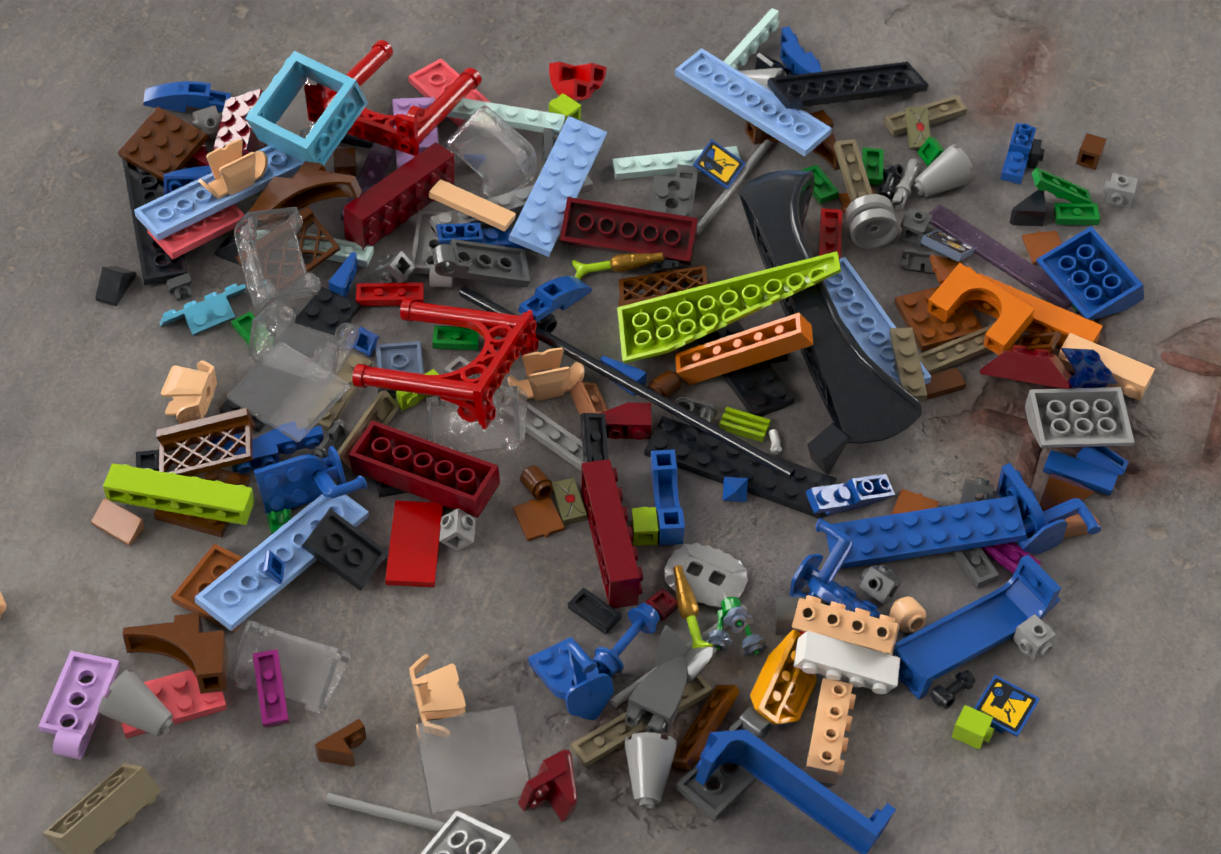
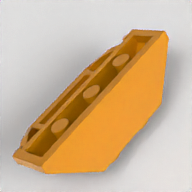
(782, 688)

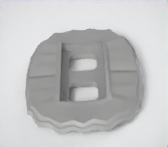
(712, 561)

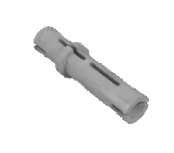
(903, 189)

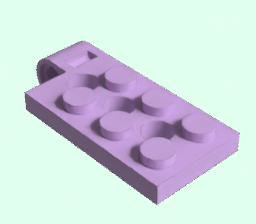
(401, 106)
(74, 740)

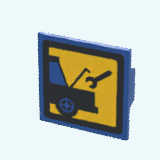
(719, 164)
(1007, 705)

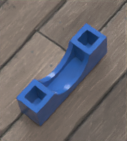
(666, 499)

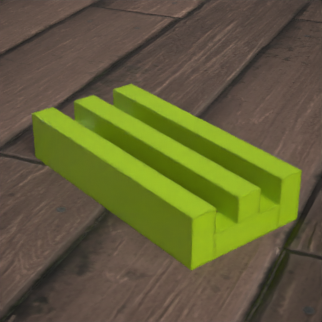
(745, 421)

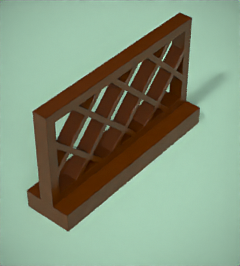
(308, 220)
(662, 279)
(203, 432)

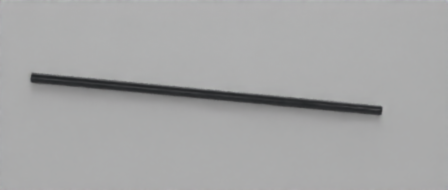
(642, 391)

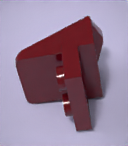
(555, 784)

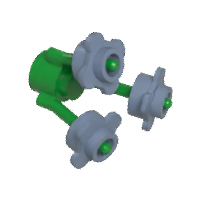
(736, 617)

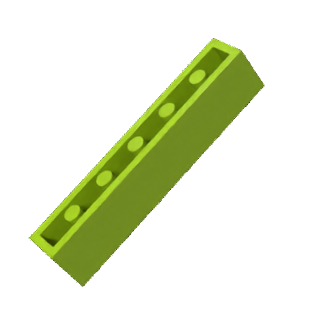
(179, 493)

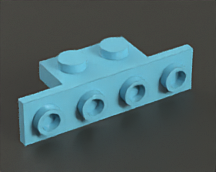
(207, 313)

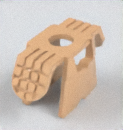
(236, 170)
(551, 382)
(190, 390)
(439, 691)

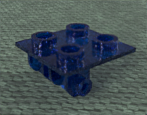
(1089, 369)

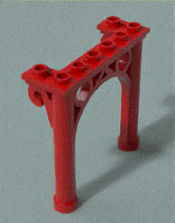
(378, 127)
(471, 395)

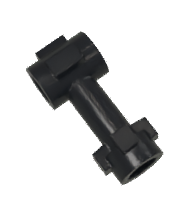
(890, 174)
(944, 697)

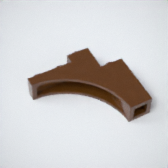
(824, 149)
(307, 187)
(188, 643)

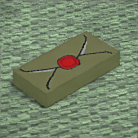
(917, 126)
(569, 501)

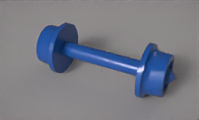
(643, 619)

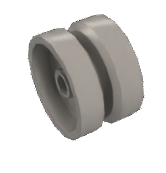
(871, 221)

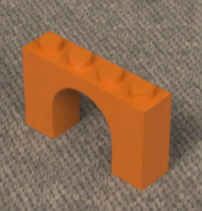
(967, 285)

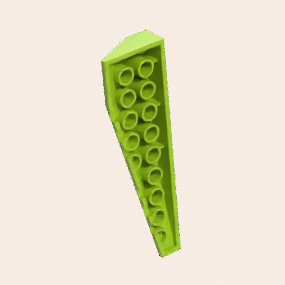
(684, 316)

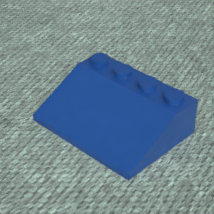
(1092, 276)

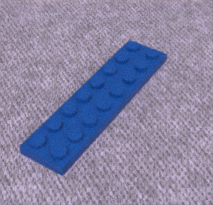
(932, 531)

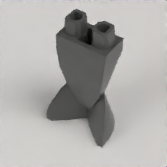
(661, 692)

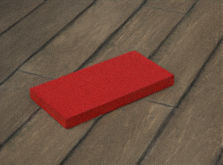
(414, 544)

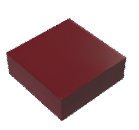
(663, 603)

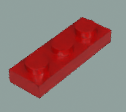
(830, 231)
(388, 293)

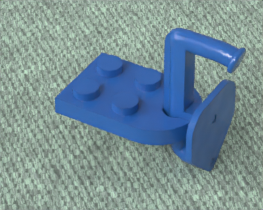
(303, 481)
(1044, 527)
(822, 581)
(574, 678)

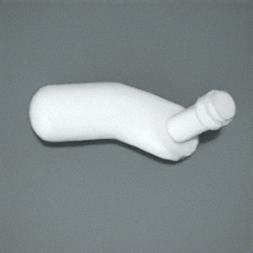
(776, 442)

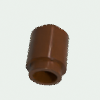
(666, 383)
(536, 482)

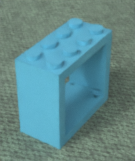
(328, 129)

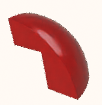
(576, 81)

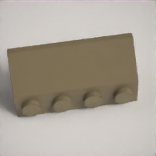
(103, 811)

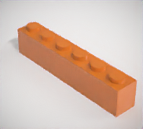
(1046, 316)
(744, 349)

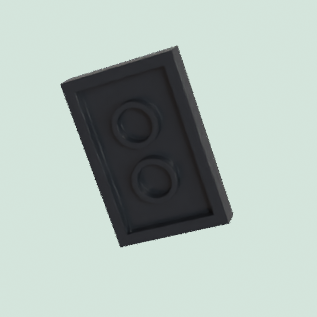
(345, 549)

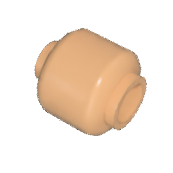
(908, 614)

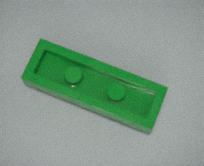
(1060, 188)

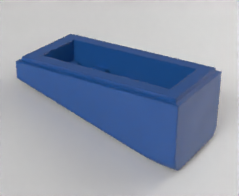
(343, 278)
(630, 371)
(1104, 458)

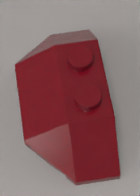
(1029, 366)

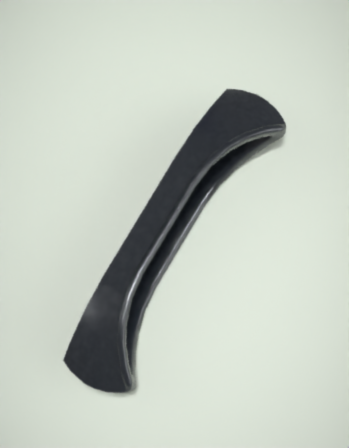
(851, 385)

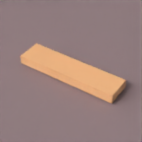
(472, 205)

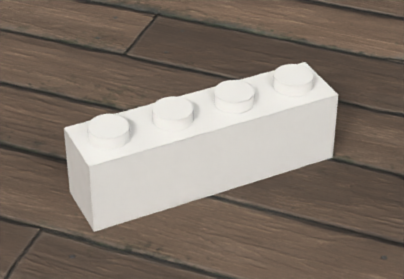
(847, 662)

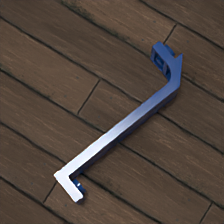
(975, 627)
(794, 786)

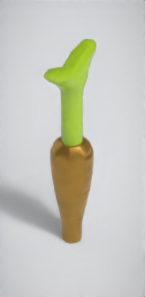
(618, 263)
(688, 607)

